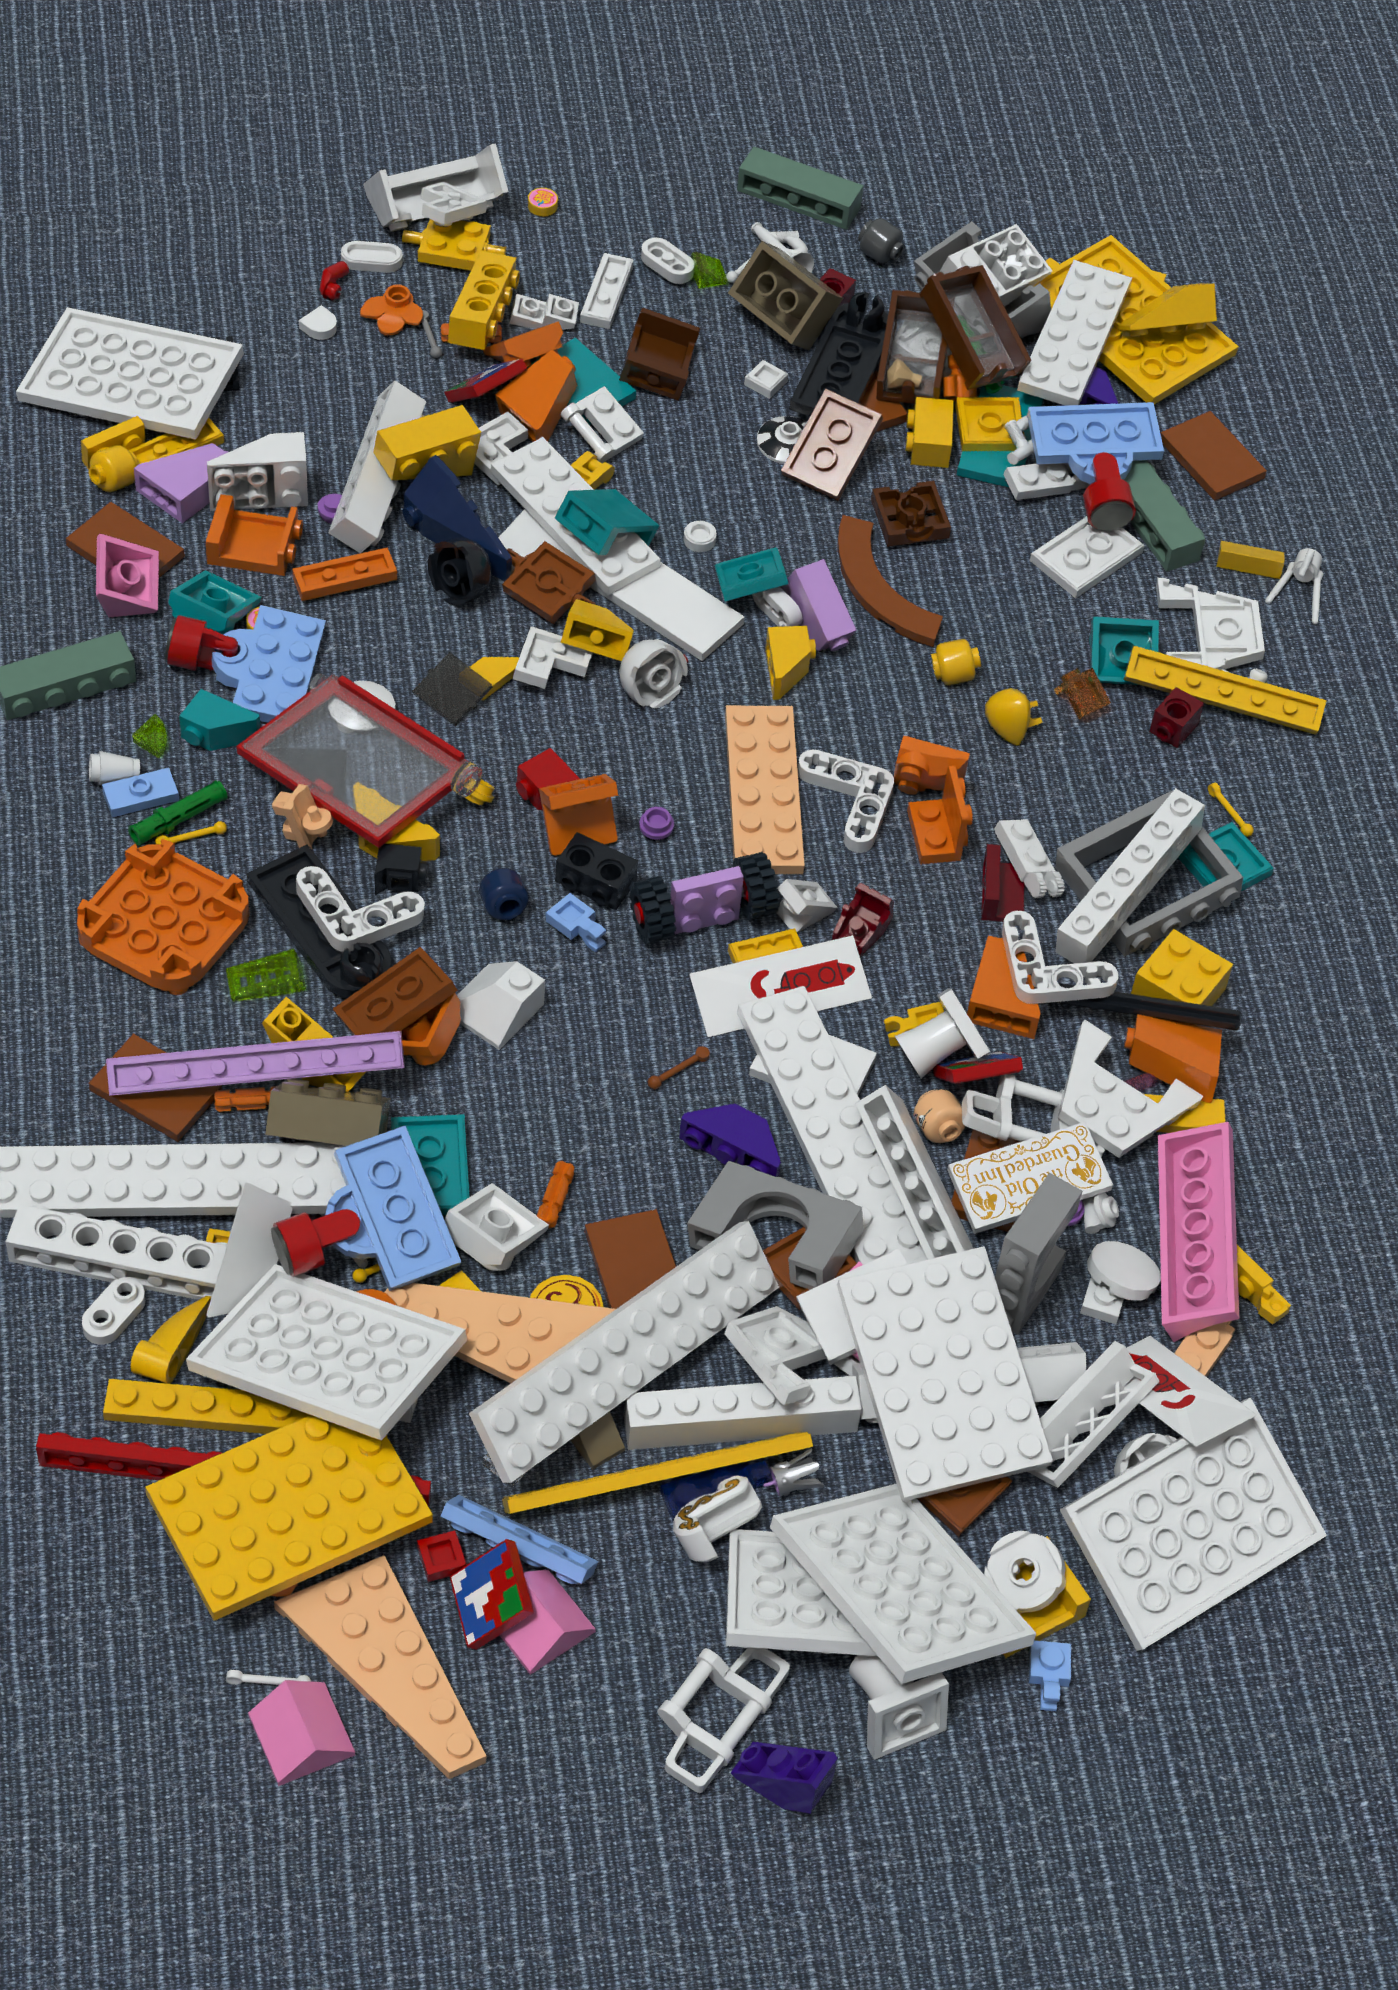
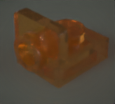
(1083, 692)

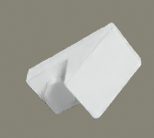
(803, 904)

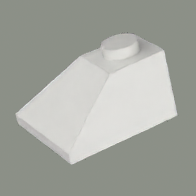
(501, 1001)

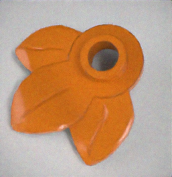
(393, 310)

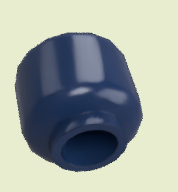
(503, 894)

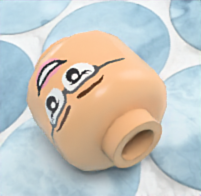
(939, 1116)

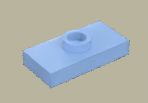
(140, 792)

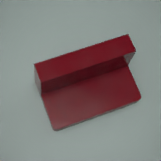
(1000, 887)

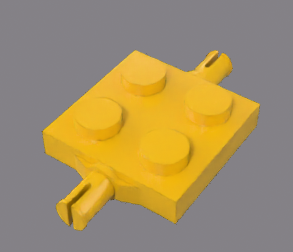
(452, 245)

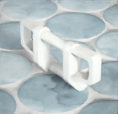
(1001, 1125)
(727, 1679)

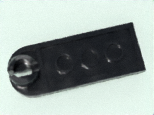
(845, 354)
(339, 971)

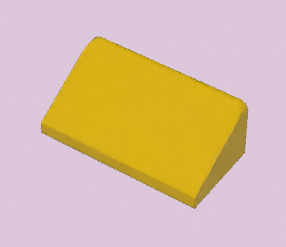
(1250, 559)

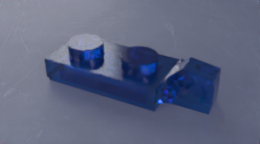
(682, 1491)

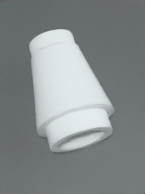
(111, 767)

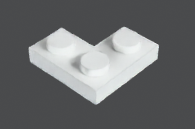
(450, 204)
(497, 439)
(545, 651)

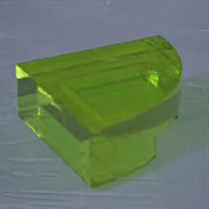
(152, 736)

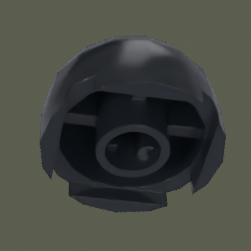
(460, 570)

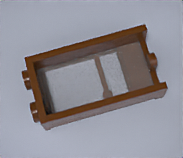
(975, 326)
(918, 342)

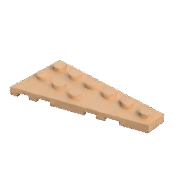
(502, 1331)
(382, 1651)

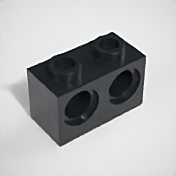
(596, 871)

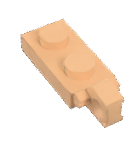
(1205, 1346)

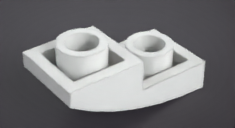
(536, 313)

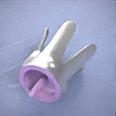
(786, 1475)

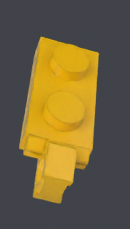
(1258, 1289)

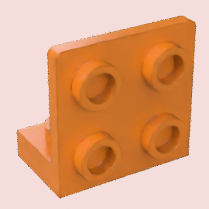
(581, 808)
(941, 824)

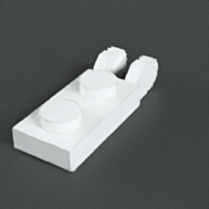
(1041, 480)
(1029, 858)

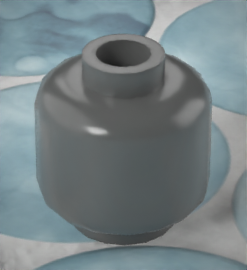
(881, 240)

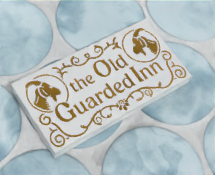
(1003, 1181)

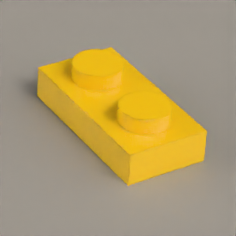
(126, 434)

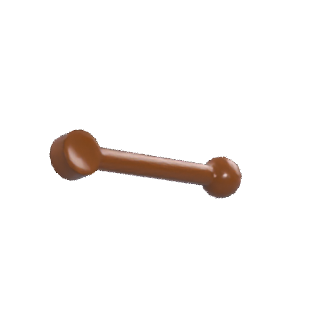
(701, 1055)

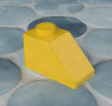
(597, 630)
(788, 657)

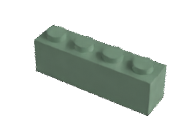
(800, 188)
(1162, 520)
(65, 675)

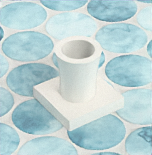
(941, 1036)
(899, 1711)

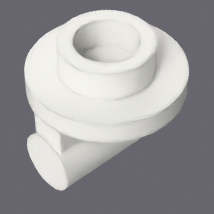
(1099, 1213)

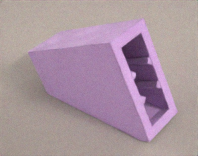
(178, 481)
(820, 606)

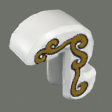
(715, 1516)

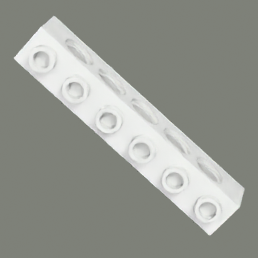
(1130, 878)
(102, 1261)

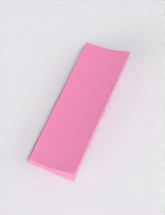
(1197, 1229)

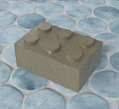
(785, 295)
(326, 1113)

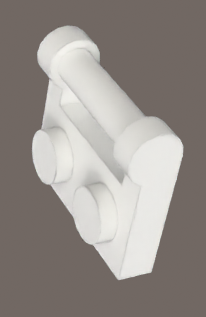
(608, 419)

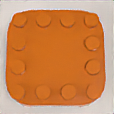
(163, 917)

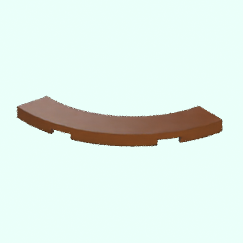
(872, 589)

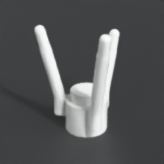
(1304, 569)

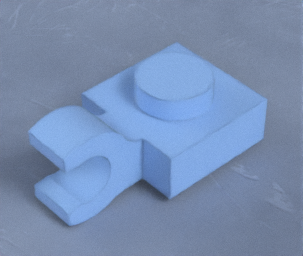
(573, 918)
(1051, 1668)

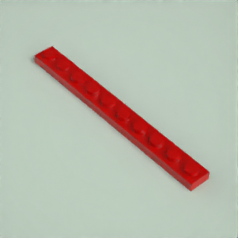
(132, 1459)

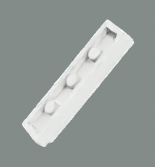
(1080, 1405)

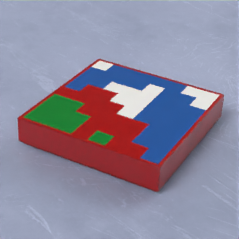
(485, 380)
(973, 1069)
(491, 1594)

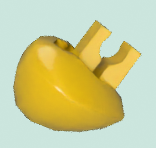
(1010, 714)

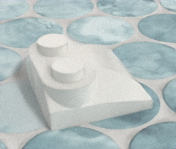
(493, 1227)

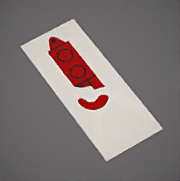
(826, 969)
(1185, 1396)

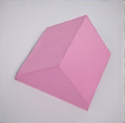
(126, 577)
(551, 1628)
(300, 1730)

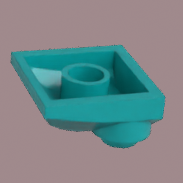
(212, 600)
(1112, 644)

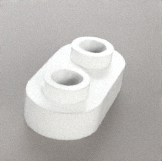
(667, 260)
(115, 1308)

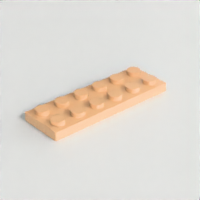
(764, 785)

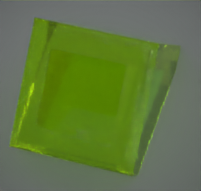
(708, 271)

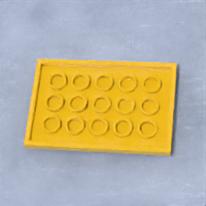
(1153, 362)
(285, 1510)

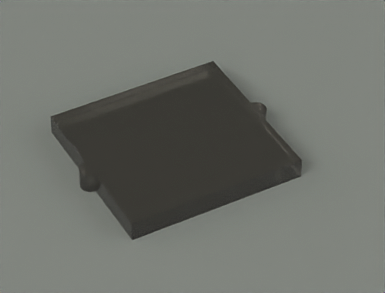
(452, 689)

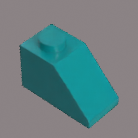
(216, 722)

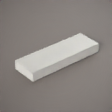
(606, 291)

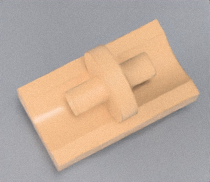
(303, 818)

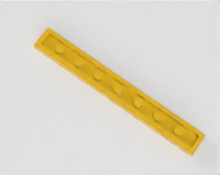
(656, 1472)

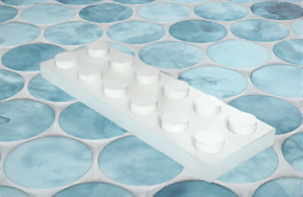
(1075, 334)
(540, 482)

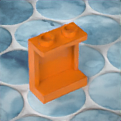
(252, 539)

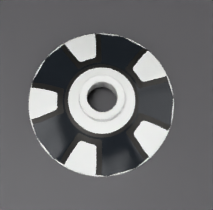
(779, 436)

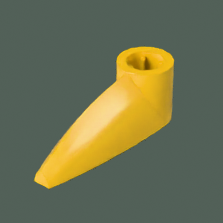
(169, 1346)

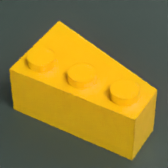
(409, 445)

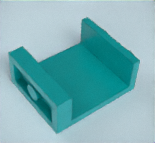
(601, 515)

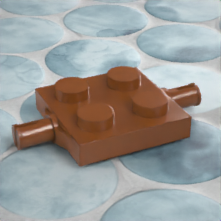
(548, 581)

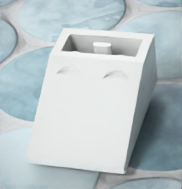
(1008, 260)
(262, 473)

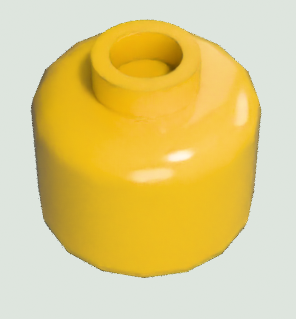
(113, 468)
(955, 662)

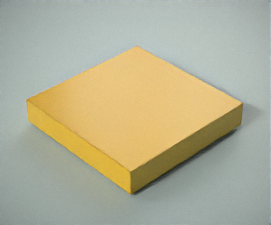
(983, 422)

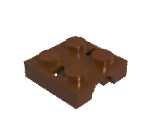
(910, 512)

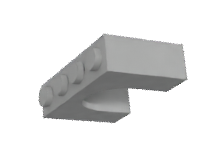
(748, 1194)
(1029, 1252)

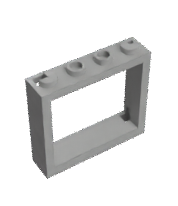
(1119, 833)

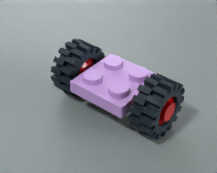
(704, 899)

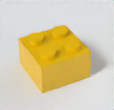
(1183, 972)

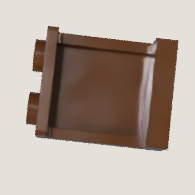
(659, 354)

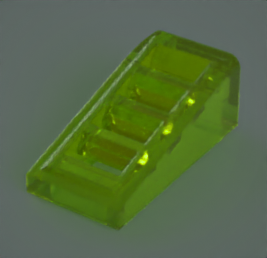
(268, 987)

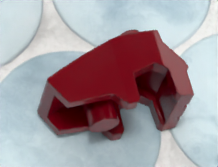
(865, 917)

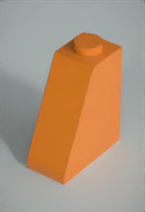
(540, 394)
(993, 995)
(1176, 1052)

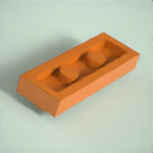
(344, 574)

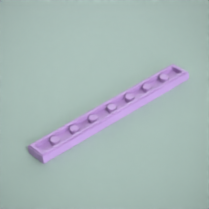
(255, 1063)

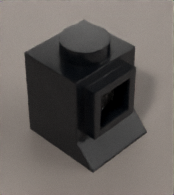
(399, 868)

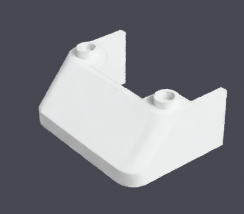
(398, 196)

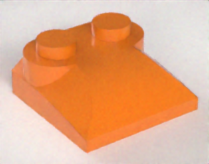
(527, 345)
(926, 765)
(433, 1032)

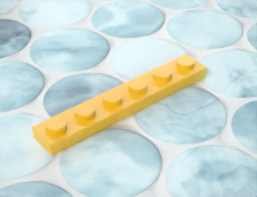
(1225, 690)
(195, 1407)

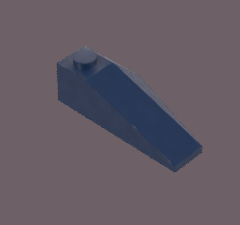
(442, 513)

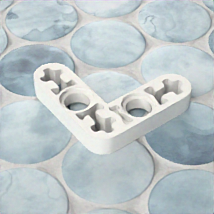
(861, 787)
(355, 921)
(1046, 977)

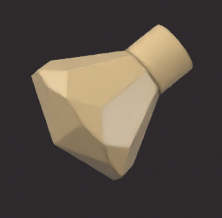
(899, 373)

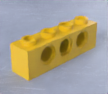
(483, 300)

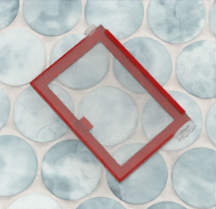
(359, 758)

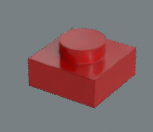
(441, 1555)

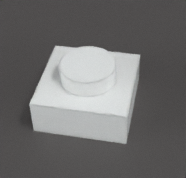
(1101, 1303)

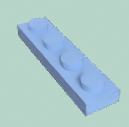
(531, 1545)

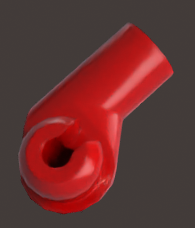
(330, 275)

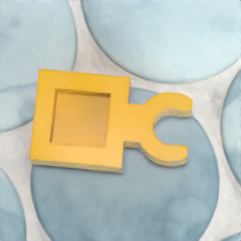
(916, 1017)

